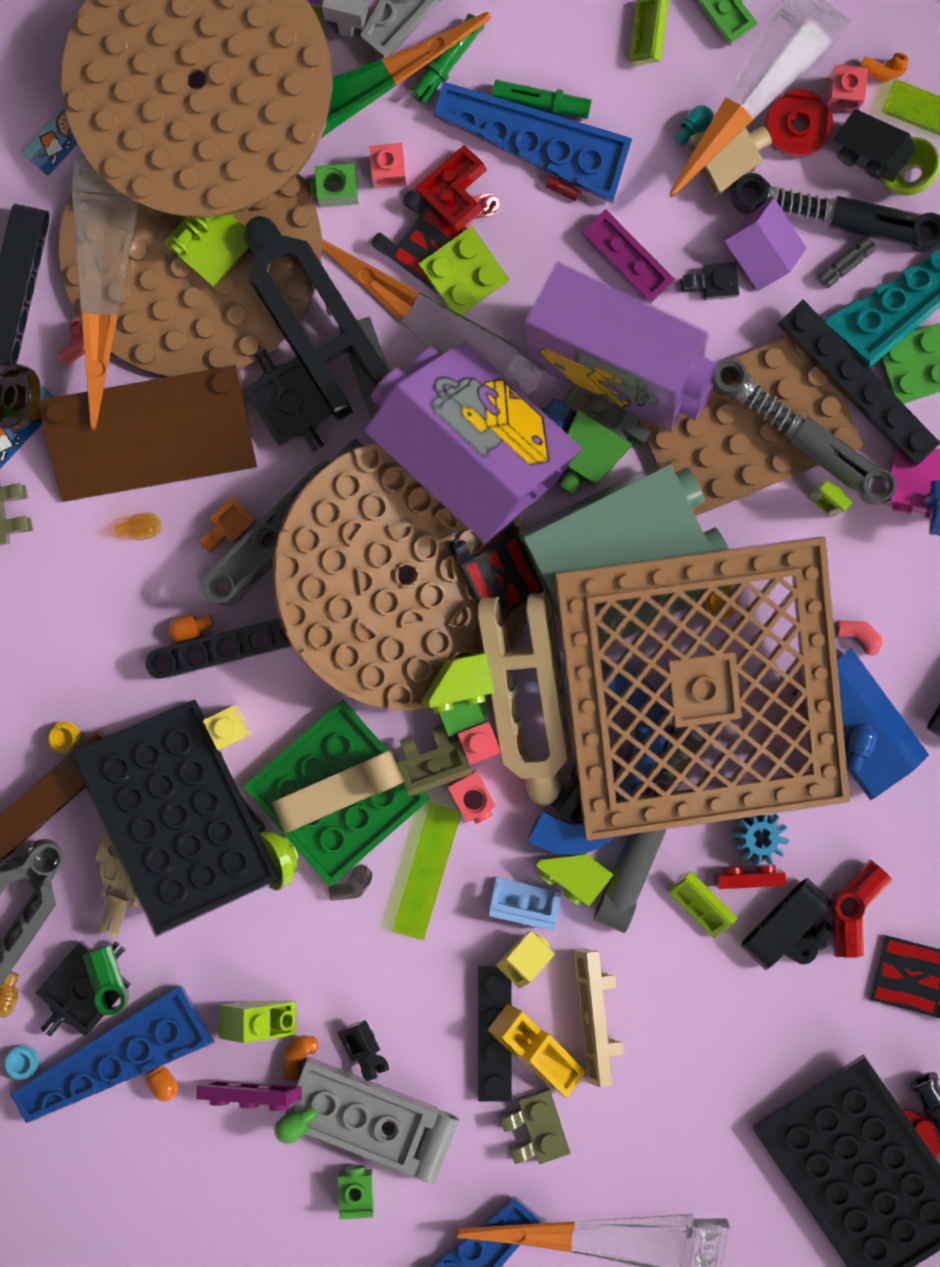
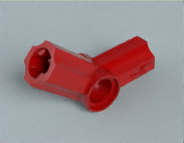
(848, 928)

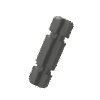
(847, 262)

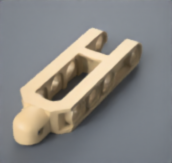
(541, 777)

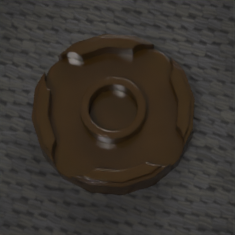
(18, 396)

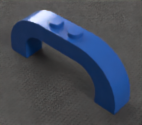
(568, 837)

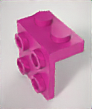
(913, 483)

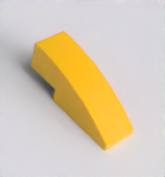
(536, 1050)

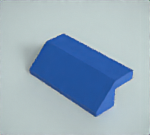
(864, 702)

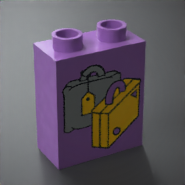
(619, 348)
(469, 437)

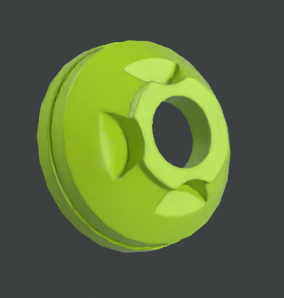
(926, 160)
(283, 857)

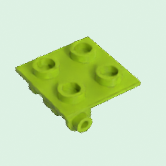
(209, 245)

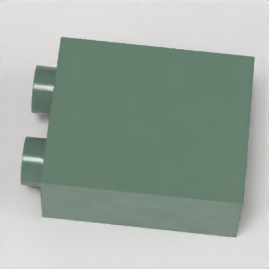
(624, 523)

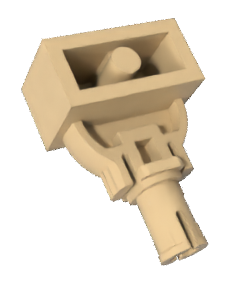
(121, 891)

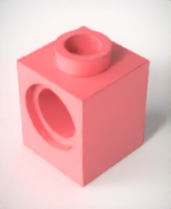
(846, 88)
(387, 165)
(465, 784)

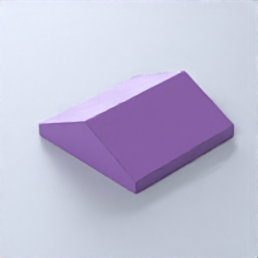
(765, 245)

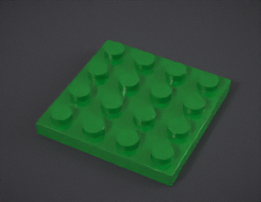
(347, 835)

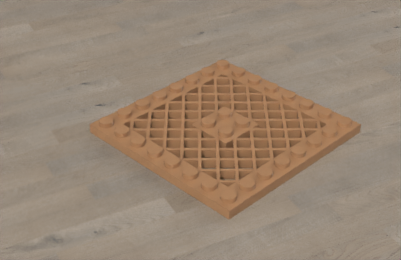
(703, 687)

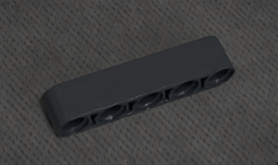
(18, 275)
(210, 648)

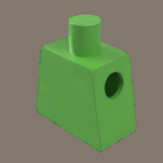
(599, 454)

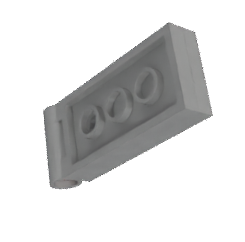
(354, 1114)

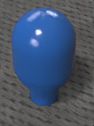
(861, 745)

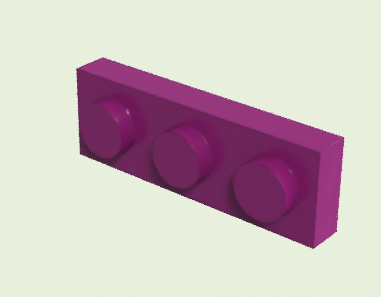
(628, 256)
(249, 1094)

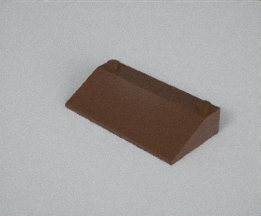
(150, 433)

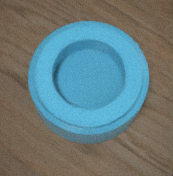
(21, 1062)

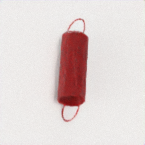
(562, 188)

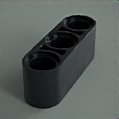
(786, 923)

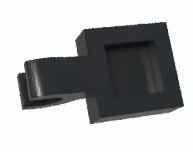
(716, 281)
(362, 1046)

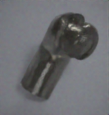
(354, 886)

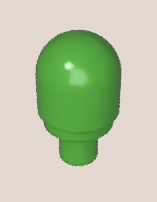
(294, 1124)

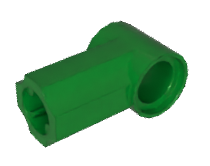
(105, 976)

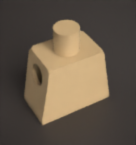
(733, 160)

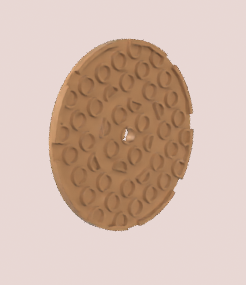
(205, 146)
(179, 322)
(343, 590)

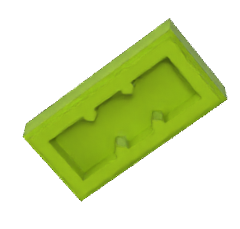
(648, 31)
(830, 498)
(702, 904)

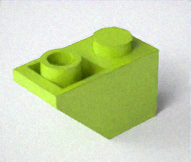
(459, 680)
(577, 873)
(256, 1020)

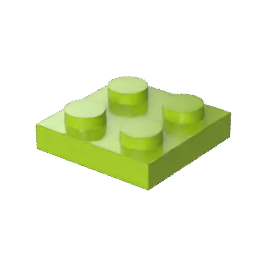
(463, 272)

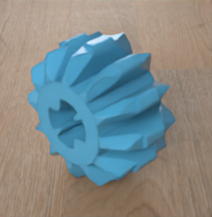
(771, 834)

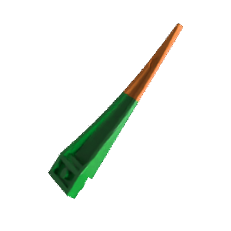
(364, 85)

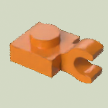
(230, 522)

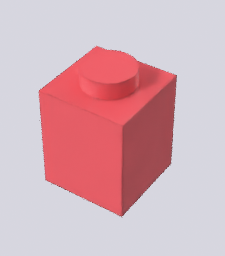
(479, 742)

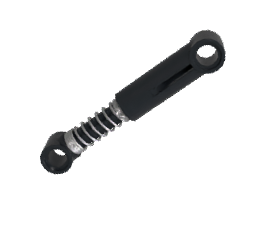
(844, 213)

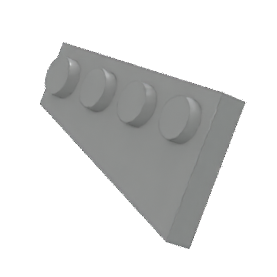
(394, 22)

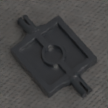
(287, 401)
(71, 993)

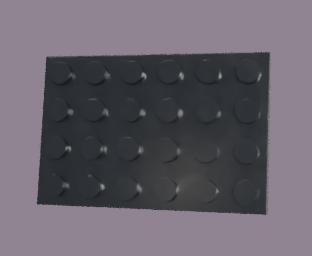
(175, 817)
(859, 1168)

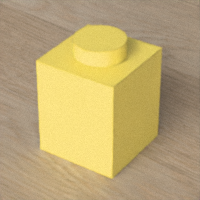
(227, 727)
(525, 959)

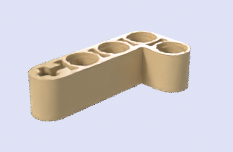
(337, 791)

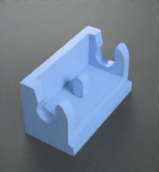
(524, 903)

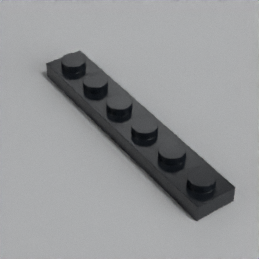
(858, 383)

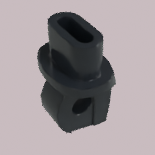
(814, 940)

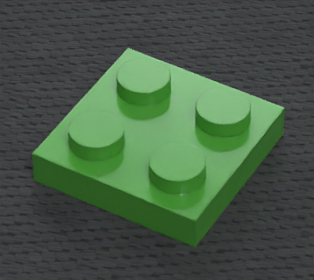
(914, 365)

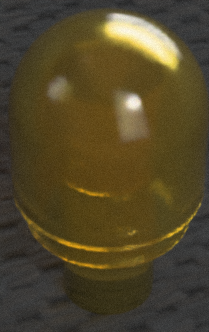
(140, 526)
(9, 995)

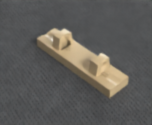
(595, 1040)

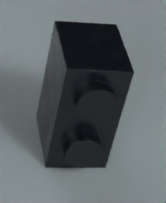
(873, 146)

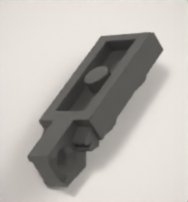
(609, 415)

